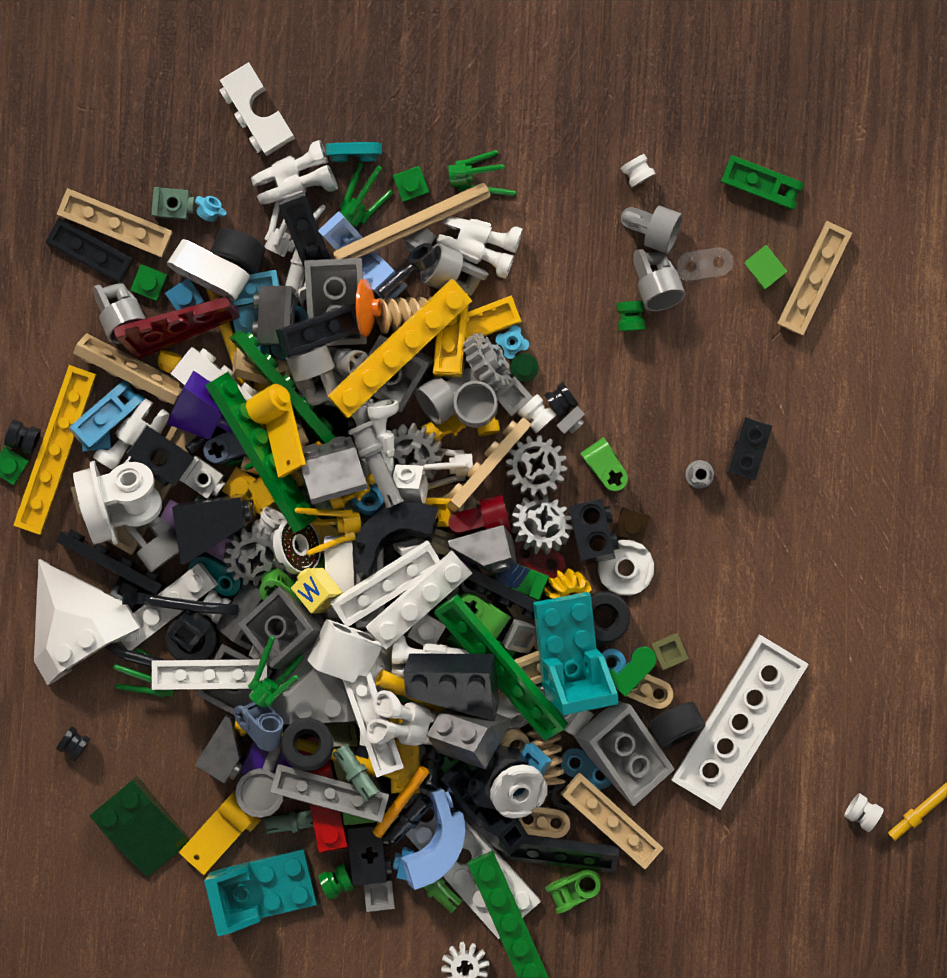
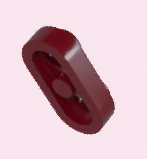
(537, 561)

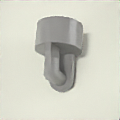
(660, 227)
(448, 267)
(658, 288)
(119, 313)
(311, 364)
(437, 396)
(475, 404)
(160, 549)

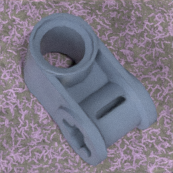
(232, 448)
(261, 725)

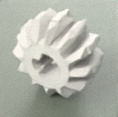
(469, 955)

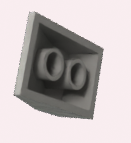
(332, 286)
(624, 751)

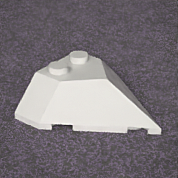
(74, 621)

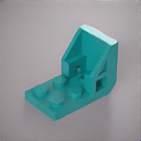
(570, 665)
(259, 889)

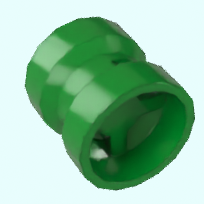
(630, 323)
(330, 881)

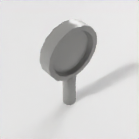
(255, 787)

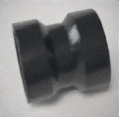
(22, 437)

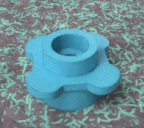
(209, 208)
(504, 341)

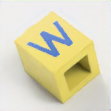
(316, 589)

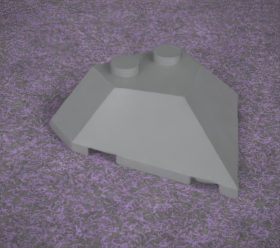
(313, 694)

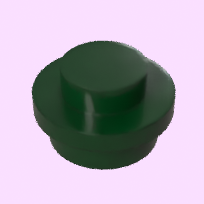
(524, 367)

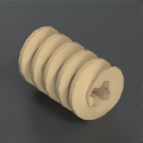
(397, 312)
(549, 749)

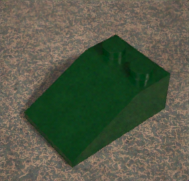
(140, 827)

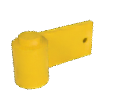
(275, 410)
(218, 834)

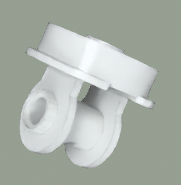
(116, 499)

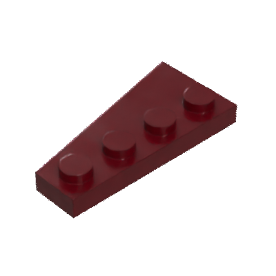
(168, 329)

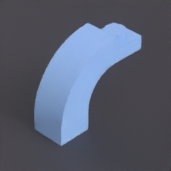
(341, 233)
(444, 848)

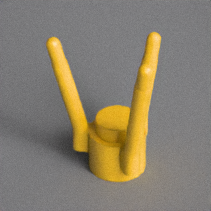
(346, 521)

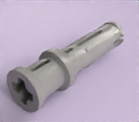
(371, 451)

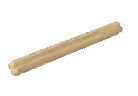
(414, 223)

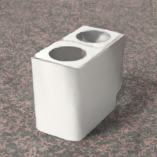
(344, 651)

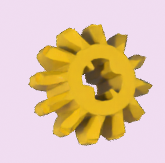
(566, 584)

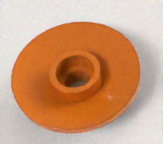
(366, 307)

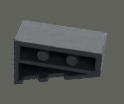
(454, 682)

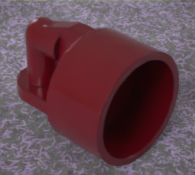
(487, 516)

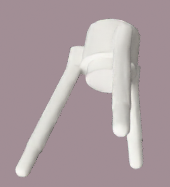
(278, 240)
(457, 465)

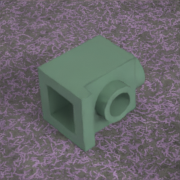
(160, 206)

